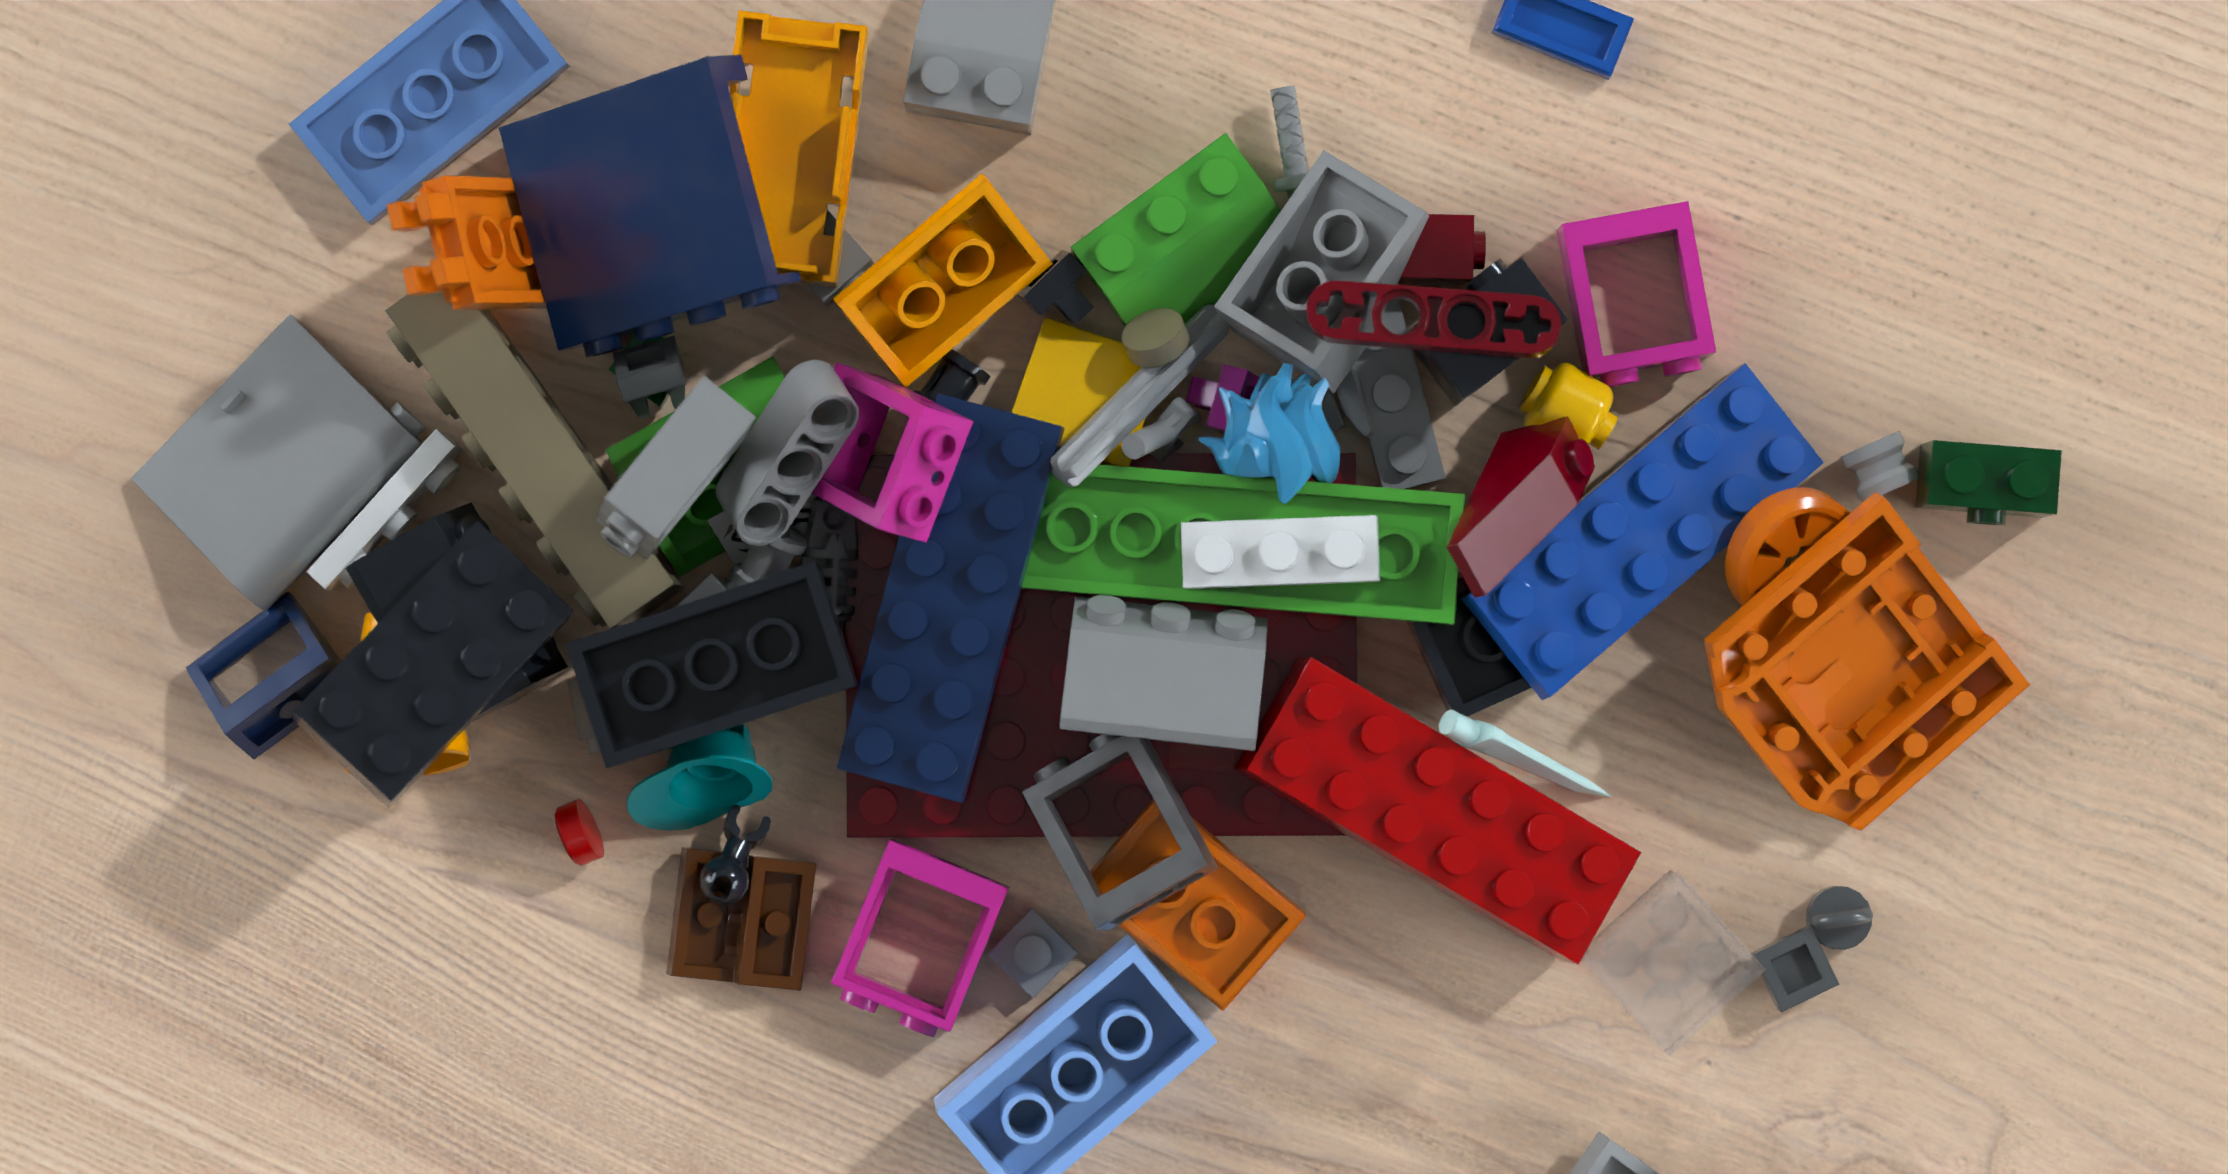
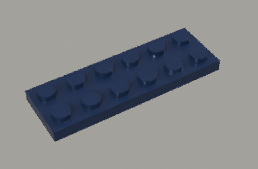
(952, 610)

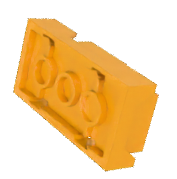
(799, 134)

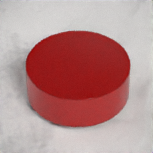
(579, 832)

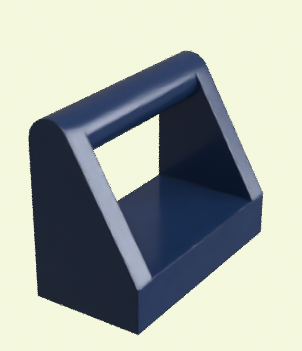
(266, 711)

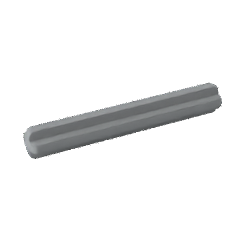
(1135, 401)

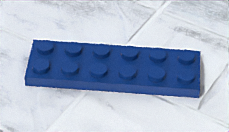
(1644, 531)

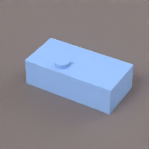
(1075, 1067)

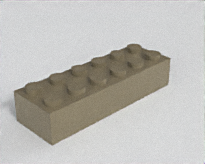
(534, 449)

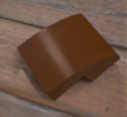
(746, 942)

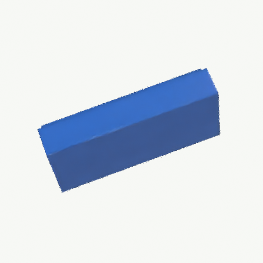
(1567, 31)

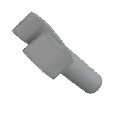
(1163, 435)

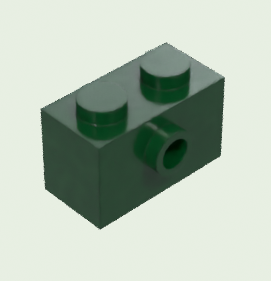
(1988, 480)

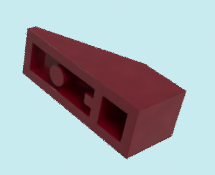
(1519, 499)

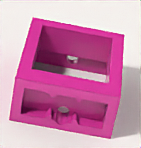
(1623, 229)
(928, 445)
(869, 993)

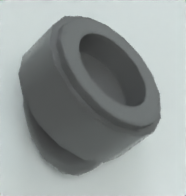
(1839, 917)

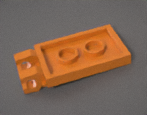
(476, 244)

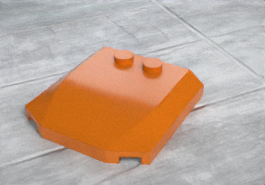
(1857, 669)

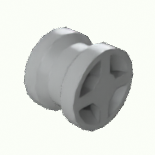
(1880, 466)

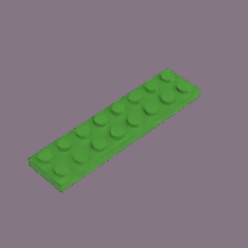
(1124, 540)

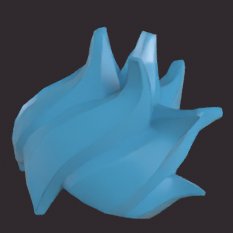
(1278, 433)

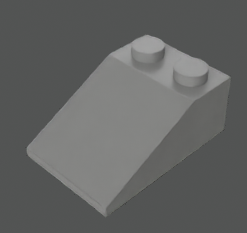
(979, 61)
(1327, 231)

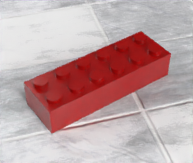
(1438, 810)

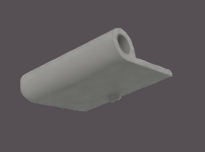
(278, 462)

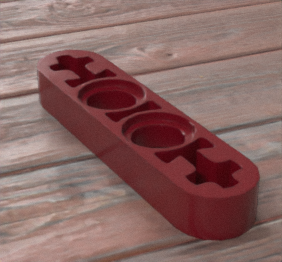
(1434, 308)

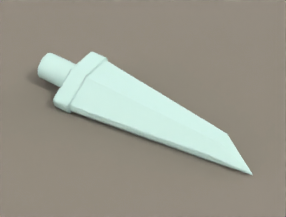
(1497, 744)

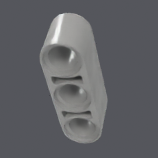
(787, 452)

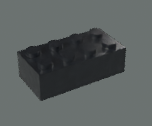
(432, 664)
(712, 664)

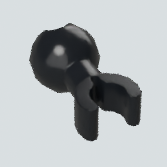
(728, 871)

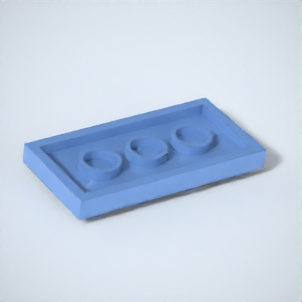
(427, 99)

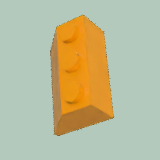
(942, 281)

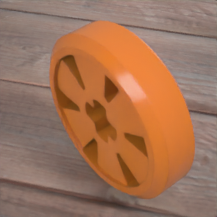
(1775, 531)

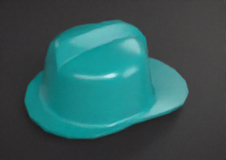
(701, 782)

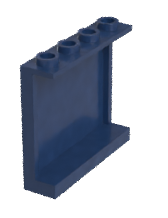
(643, 207)

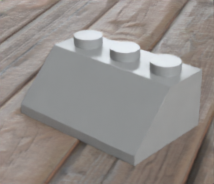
(1164, 672)

